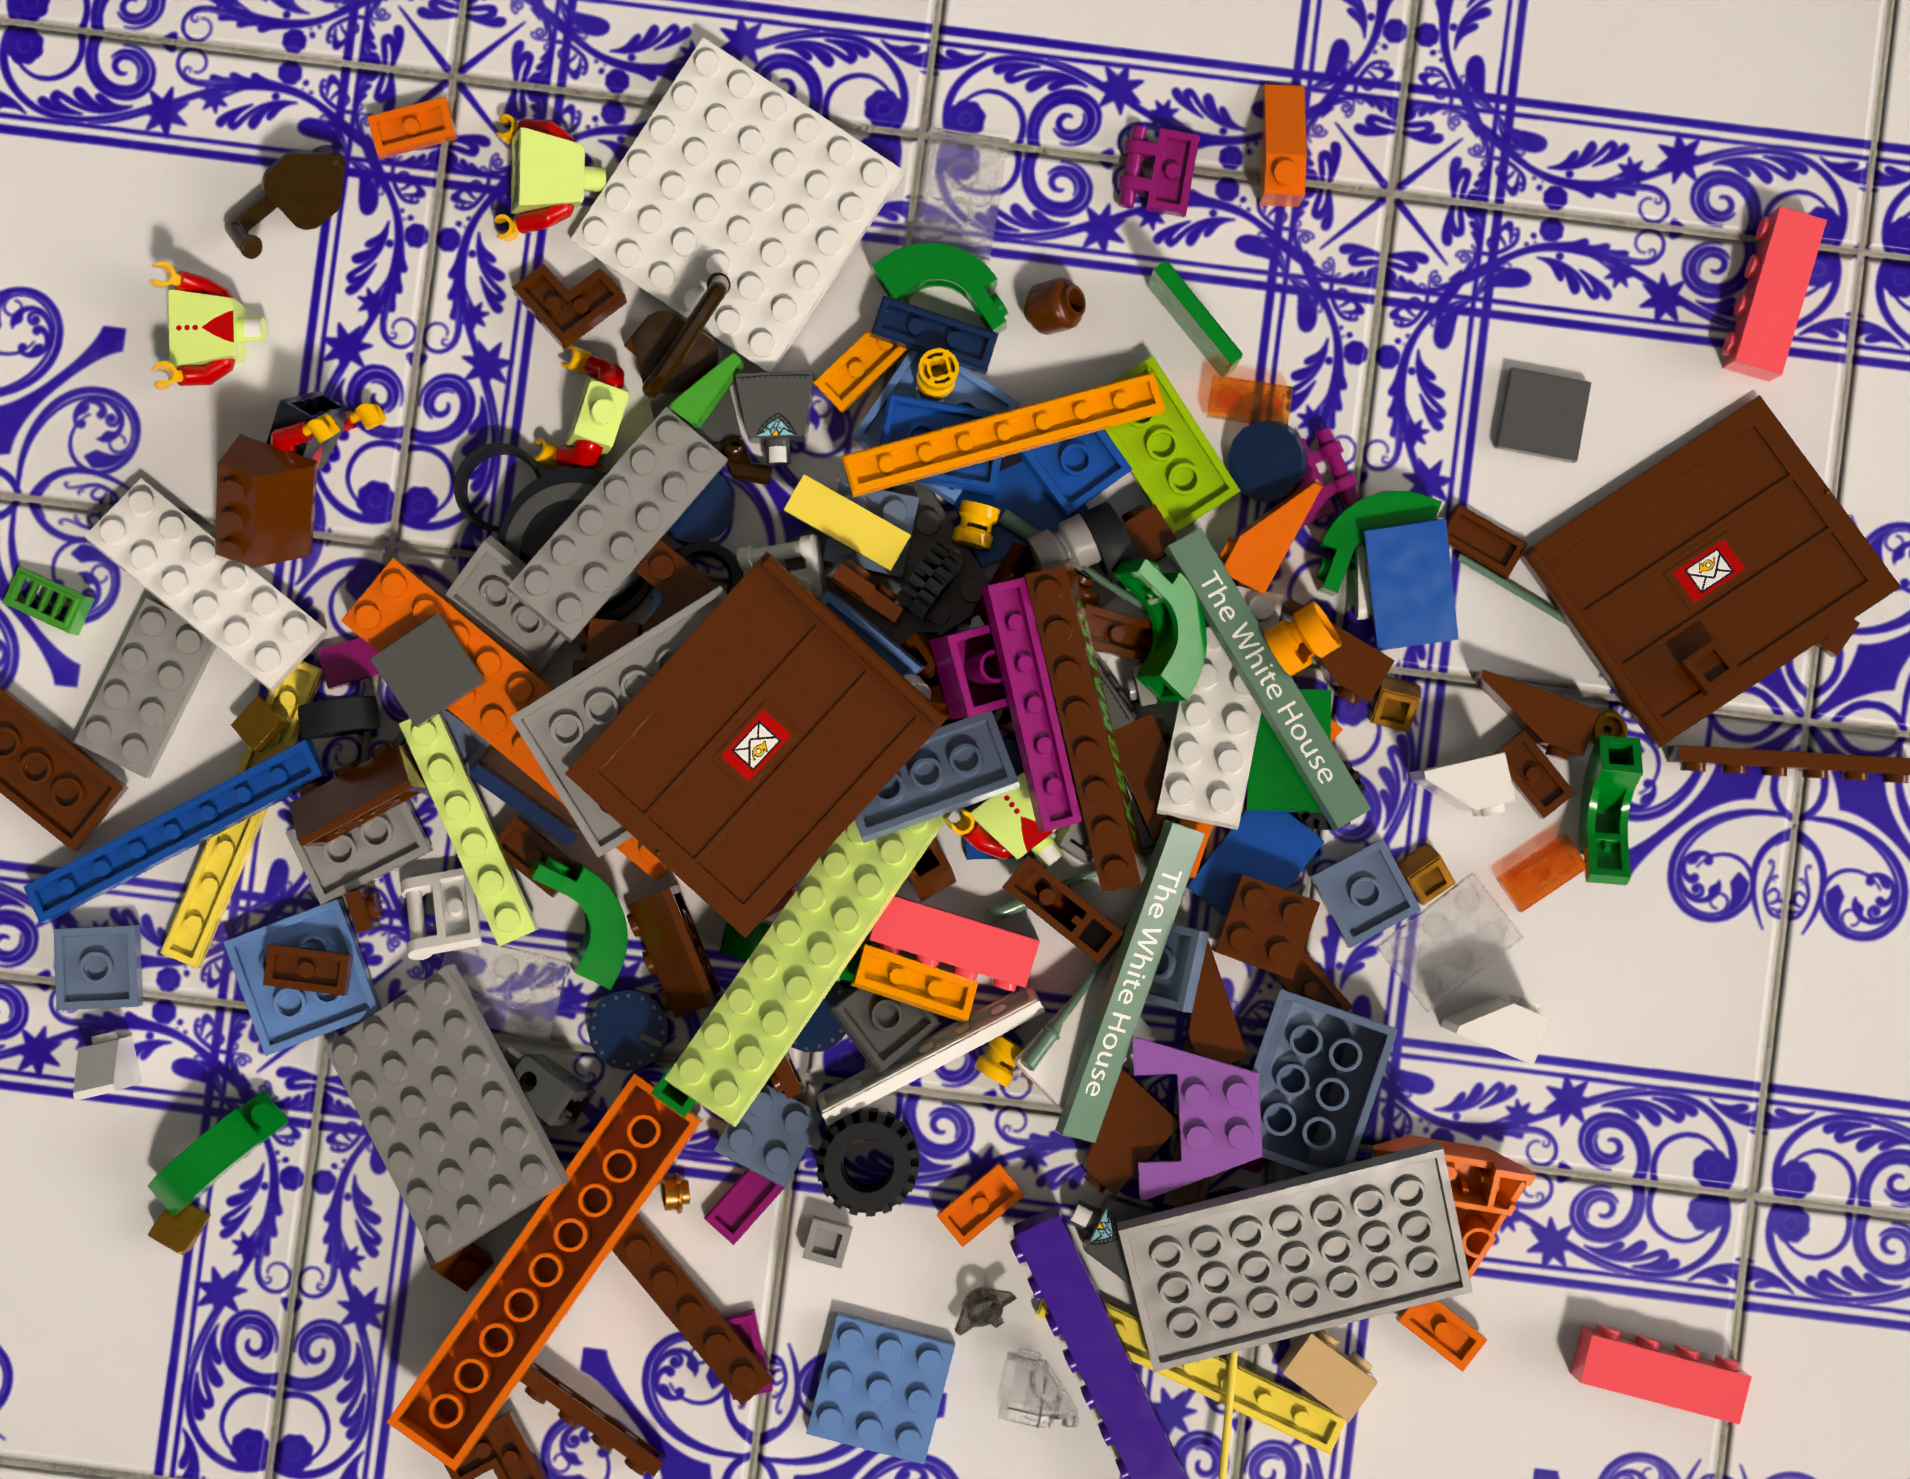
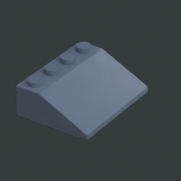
(1318, 1081)

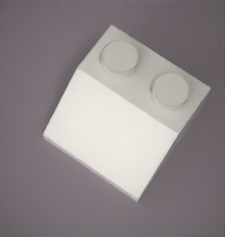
(1470, 784)
(1503, 1025)

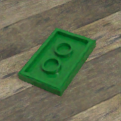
(1194, 319)
(1272, 778)

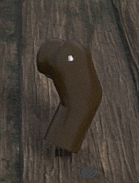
(741, 465)

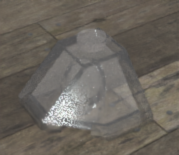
(1033, 1392)

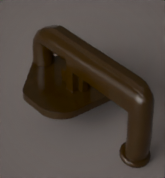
(301, 186)
(675, 350)

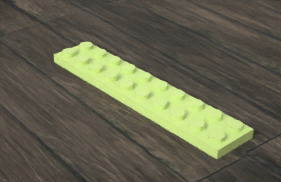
(795, 967)

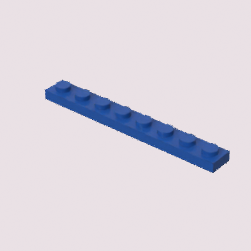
(175, 831)

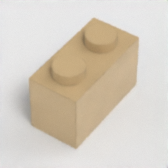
(1328, 1373)

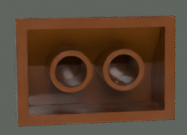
(264, 503)
(356, 795)
(674, 952)

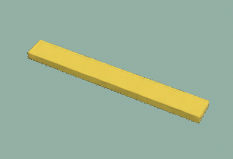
(228, 851)
(1253, 1393)

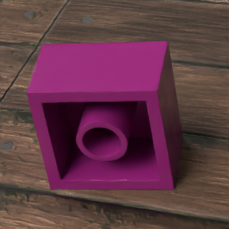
(969, 672)

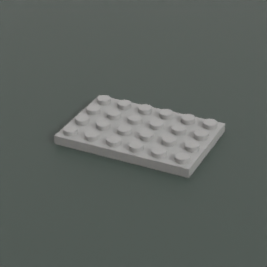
(578, 711)
(446, 1113)

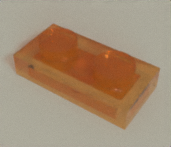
(1248, 400)
(1541, 873)

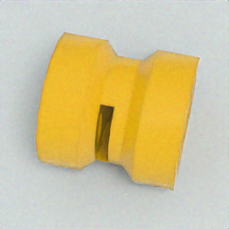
(935, 382)
(979, 516)
(998, 1059)

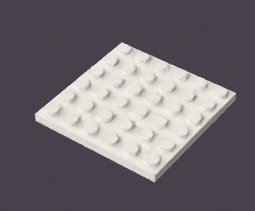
(743, 188)

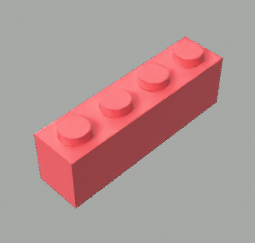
(1773, 293)
(957, 941)
(1661, 1374)

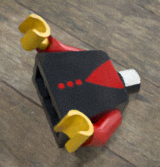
(314, 423)

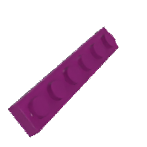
(1031, 704)

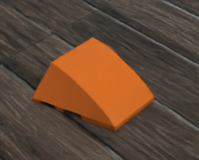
(1482, 1188)

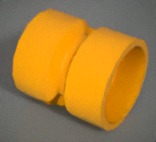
(1302, 638)

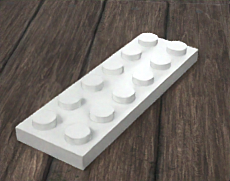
(209, 592)
(1216, 734)

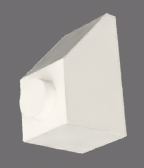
(106, 1066)

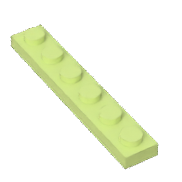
(469, 829)

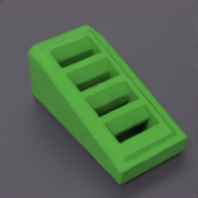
(703, 396)
(76, 612)

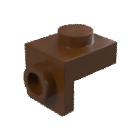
(462, 1267)

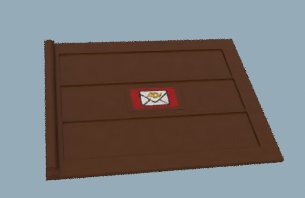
(1706, 546)
(756, 744)

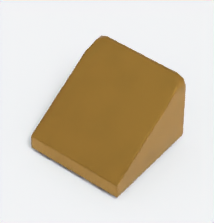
(1395, 704)
(259, 724)
(1425, 873)
(180, 1231)

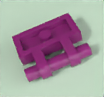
(1171, 173)
(1343, 484)

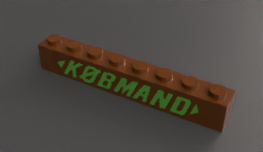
(1086, 724)

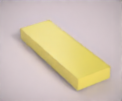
(847, 522)

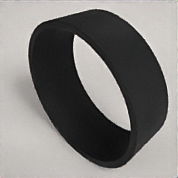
(468, 466)

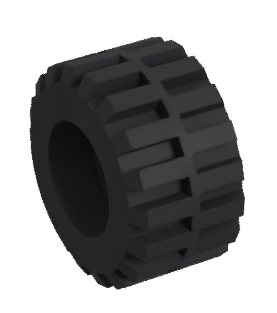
(861, 1196)

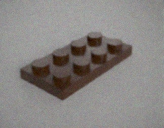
(52, 775)

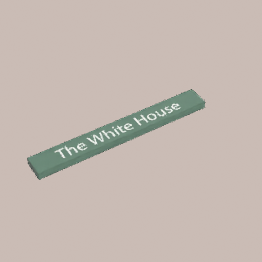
(1267, 681)
(1129, 982)

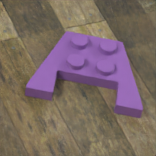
(1215, 1113)

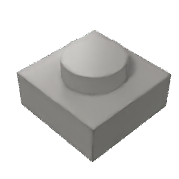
(1138, 691)
(1075, 841)
(827, 1242)

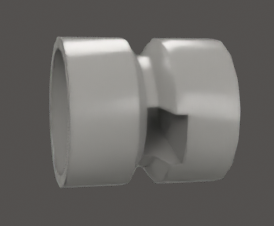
(1070, 541)

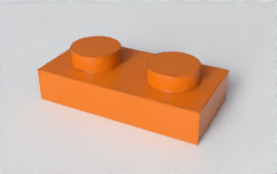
(412, 127)
(980, 1204)
(1443, 1332)

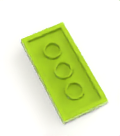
(1173, 457)

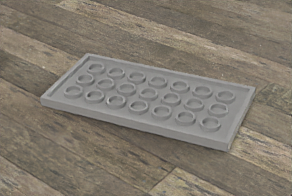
(1296, 1256)

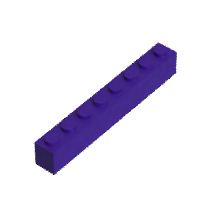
(1095, 1348)

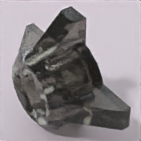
(982, 1308)

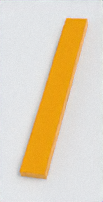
(1002, 434)

